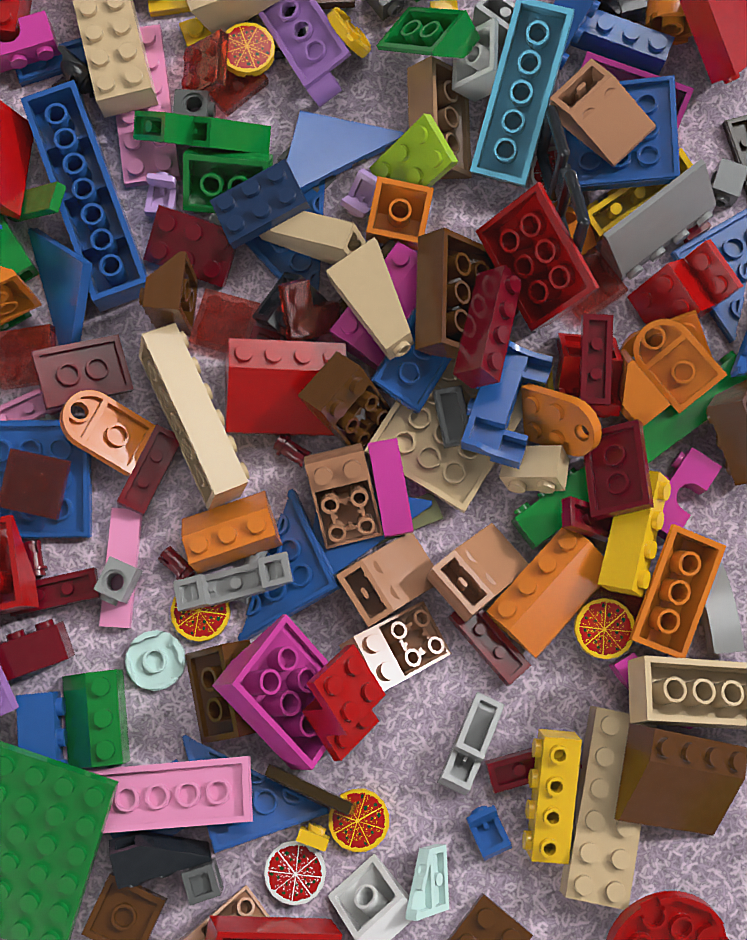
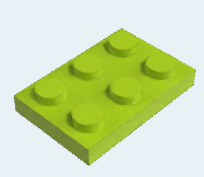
(418, 155)

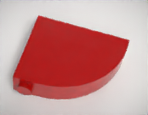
(720, 35)

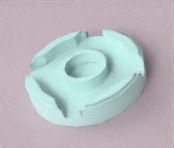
(164, 664)

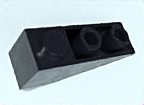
(153, 855)

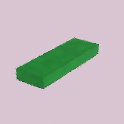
(41, 201)

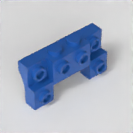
(494, 405)

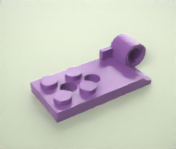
(311, 54)

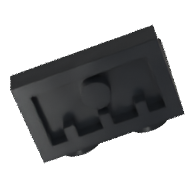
(270, 310)

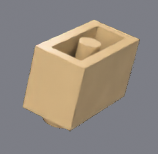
(541, 470)

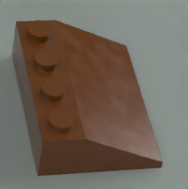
(444, 289)
(678, 780)

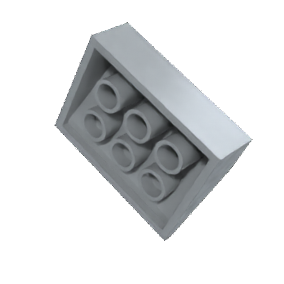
(659, 222)

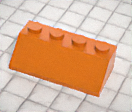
(549, 591)
(677, 592)

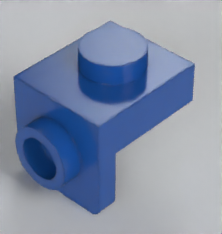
(488, 832)

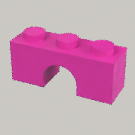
(33, 44)
(690, 471)

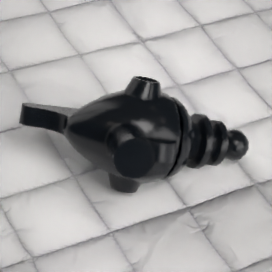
(74, 69)

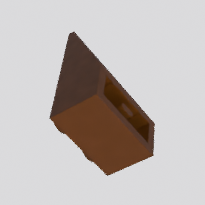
(345, 401)

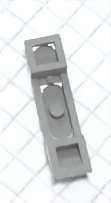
(233, 583)

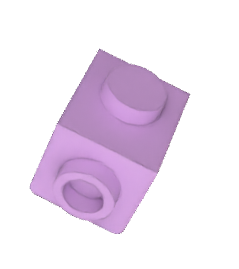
(161, 191)
(361, 194)

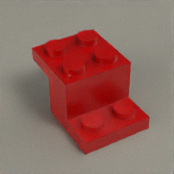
(686, 285)
(568, 372)
(343, 702)

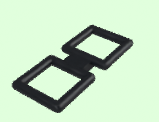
(562, 182)

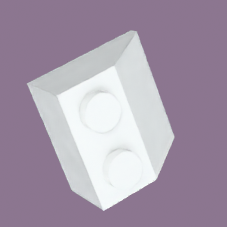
(477, 71)
(371, 902)

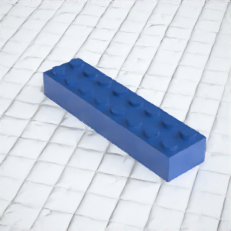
(90, 199)

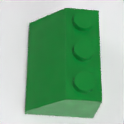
(431, 33)
(215, 171)
(96, 719)

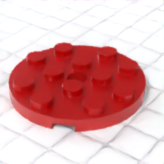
(668, 917)

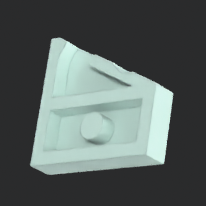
(429, 884)

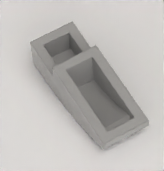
(721, 617)
(471, 744)

